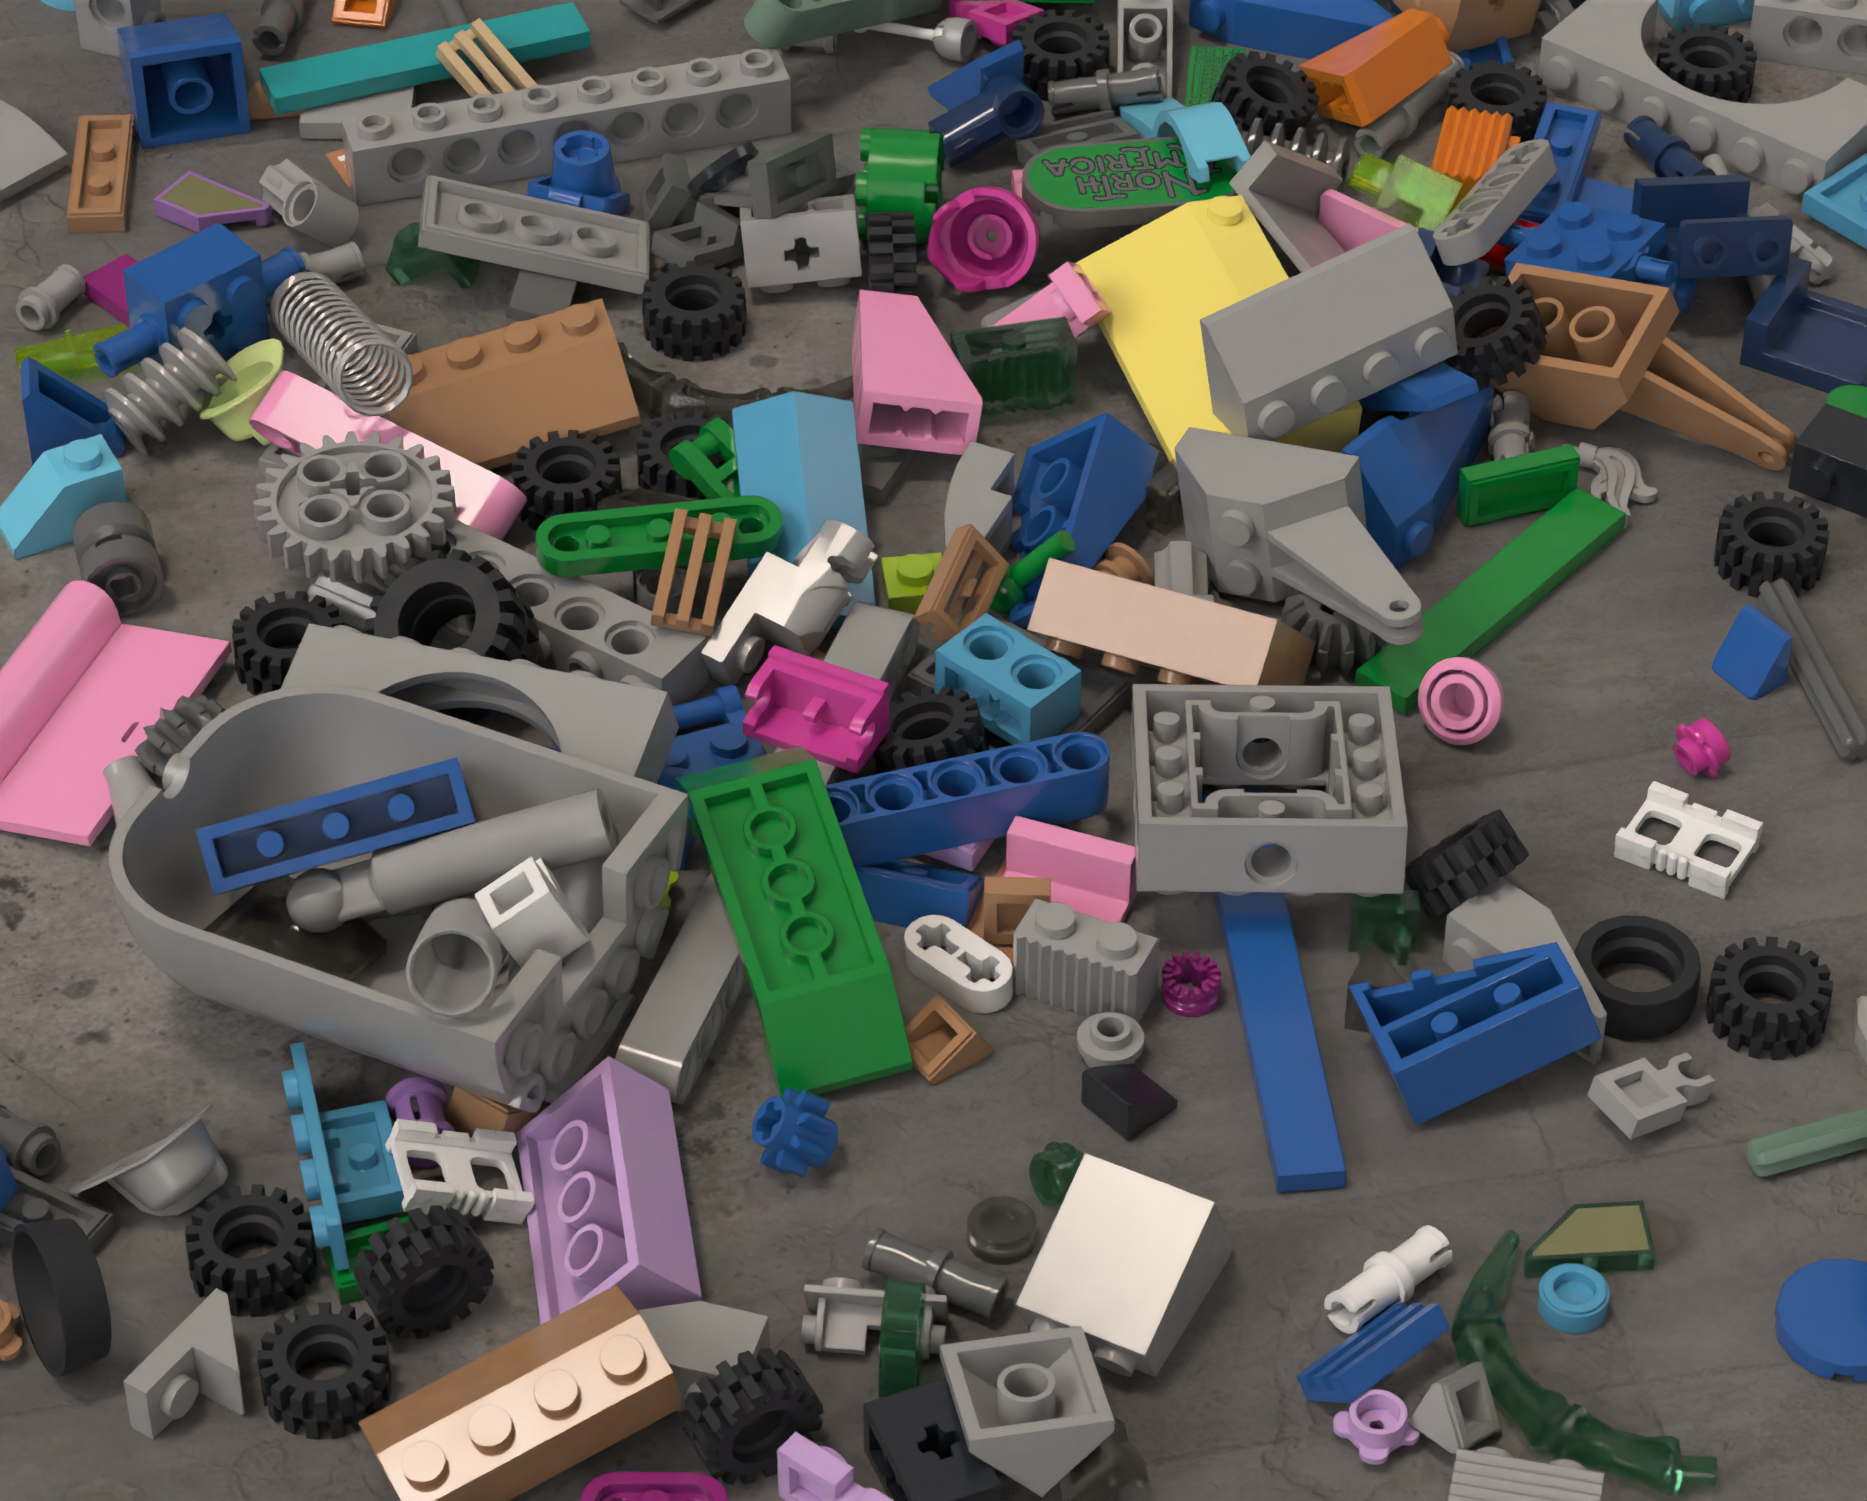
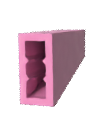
(908, 379)

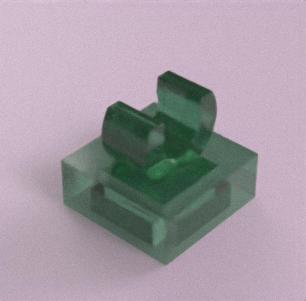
(1386, 922)

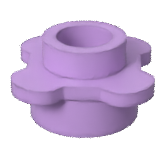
(1381, 1411)

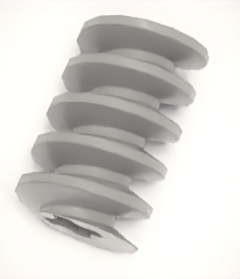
(166, 388)

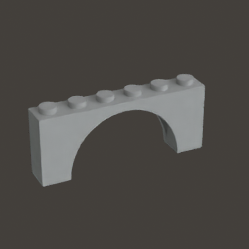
(1790, 145)
(581, 714)

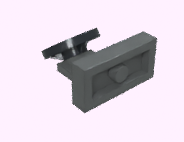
(775, 179)

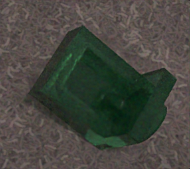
(410, 261)

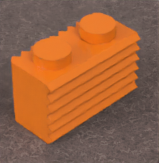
(1471, 145)

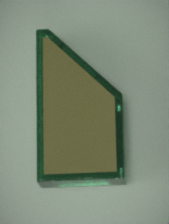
(1597, 1236)

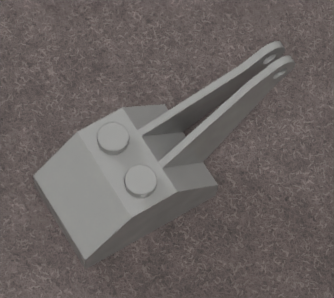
(1288, 522)

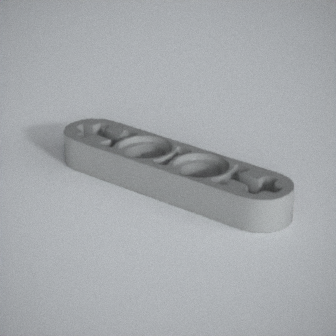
(1495, 202)

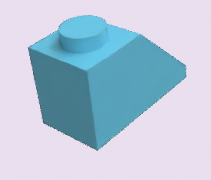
(57, 492)

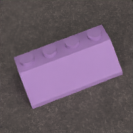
(607, 1195)

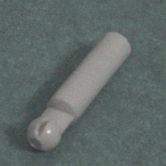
(453, 862)

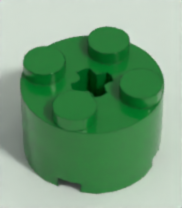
(901, 176)

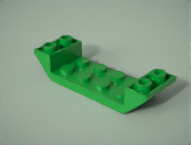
(799, 922)

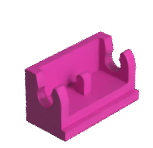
(818, 707)

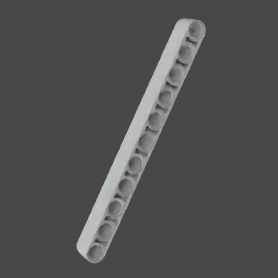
(703, 967)

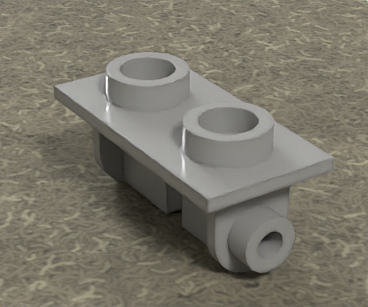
(849, 1310)

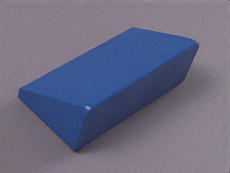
(909, 890)

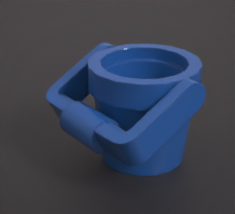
(582, 175)

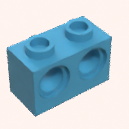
(1015, 681)

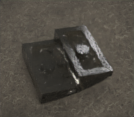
(264, 923)

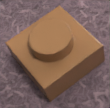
(1007, 903)

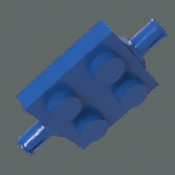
(1593, 243)

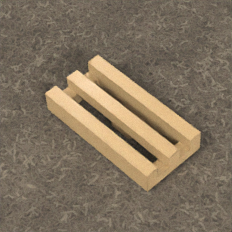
(489, 43)

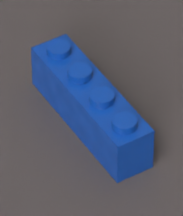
(335, 826)

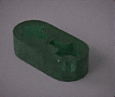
(901, 1336)

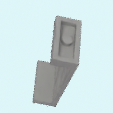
(1284, 196)

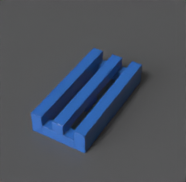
(1372, 1352)

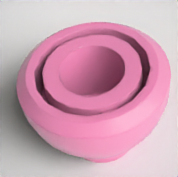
(1461, 700)

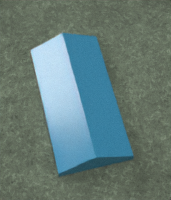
(807, 462)

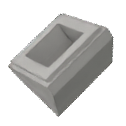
(1458, 1410)

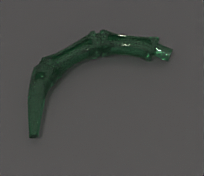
(1544, 1414)

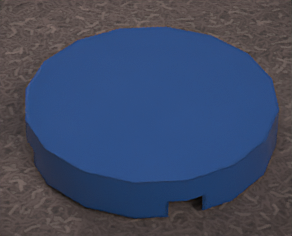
(1825, 1318)

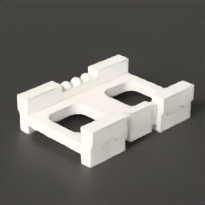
(1696, 827)
(455, 1155)

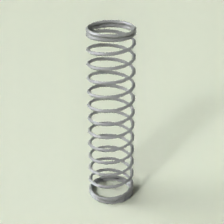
(322, 363)
(437, 985)

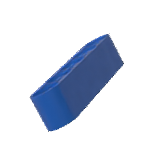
(971, 797)

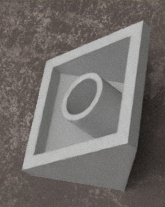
(1029, 1402)

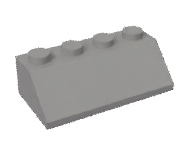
(1327, 337)

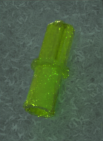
(69, 352)

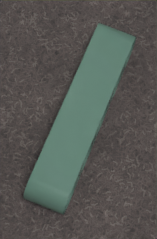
(798, 21)

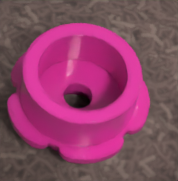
(1701, 748)

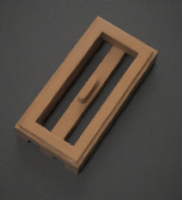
(702, 529)
(956, 581)

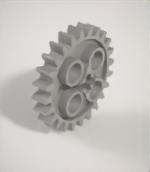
(354, 506)

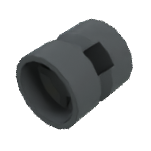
(119, 555)

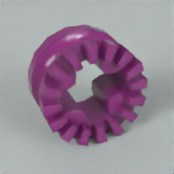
(1203, 976)

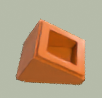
(363, 13)

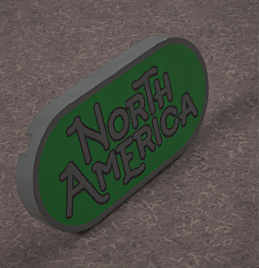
(1117, 182)

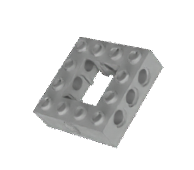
(1319, 736)

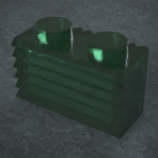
(1019, 364)

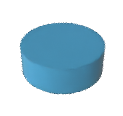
(1573, 1298)

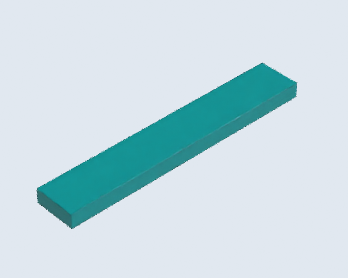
(413, 59)

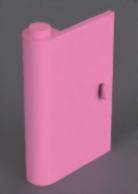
(80, 701)

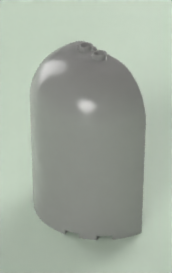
(322, 738)

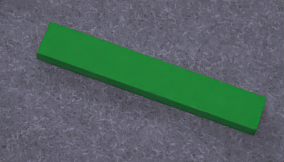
(1496, 594)

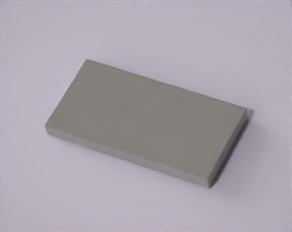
(534, 234)

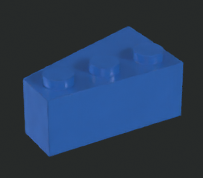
(1476, 1026)

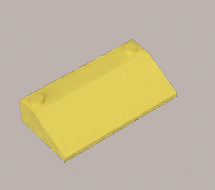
(1159, 290)

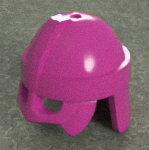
(961, 243)

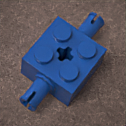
(202, 284)

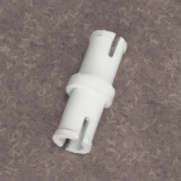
(1388, 1279)

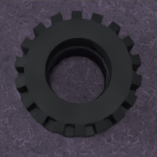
(452, 587)

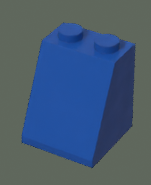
(185, 79)

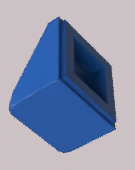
(1754, 654)

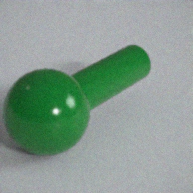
(1029, 569)

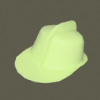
(255, 372)

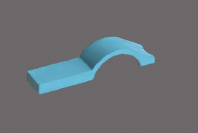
(1203, 130)

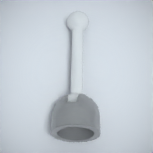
(952, 38)

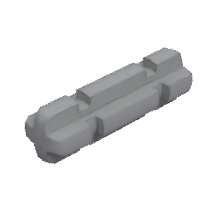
(1804, 247)

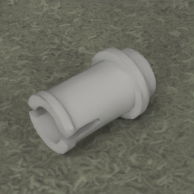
(41, 305)

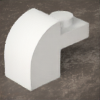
(531, 912)

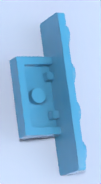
(347, 1161)

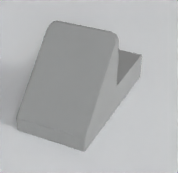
(190, 1361)

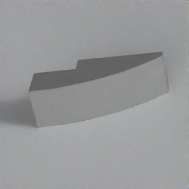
(982, 496)

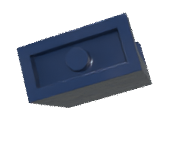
(1711, 227)
(1806, 334)

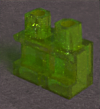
(1407, 185)

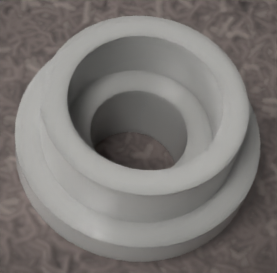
(1110, 1039)

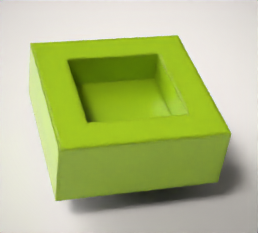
(907, 579)

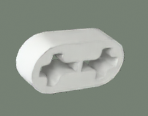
(964, 958)

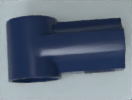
(981, 120)

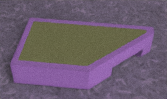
(201, 203)

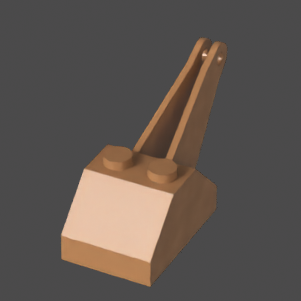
(1614, 355)

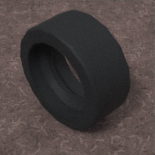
(1651, 944)

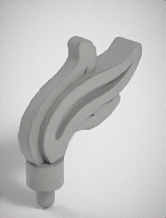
(1617, 477)

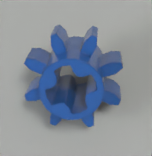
(795, 1132)

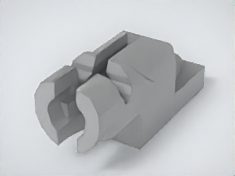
(790, 601)

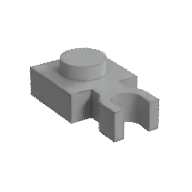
(1646, 1098)

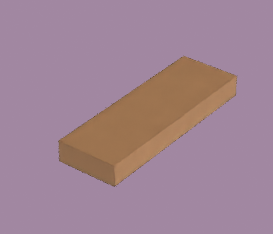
(101, 174)

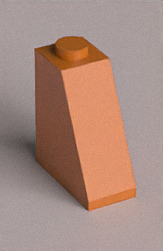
(1379, 67)

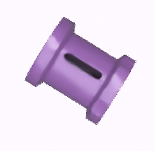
(431, 1102)

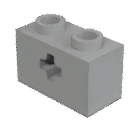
(831, 240)

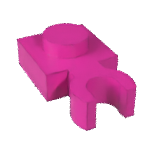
(994, 18)

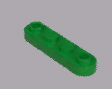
(639, 535)

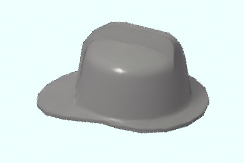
(168, 1173)

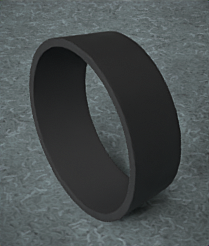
(61, 1294)

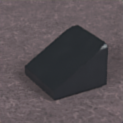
(1125, 1098)

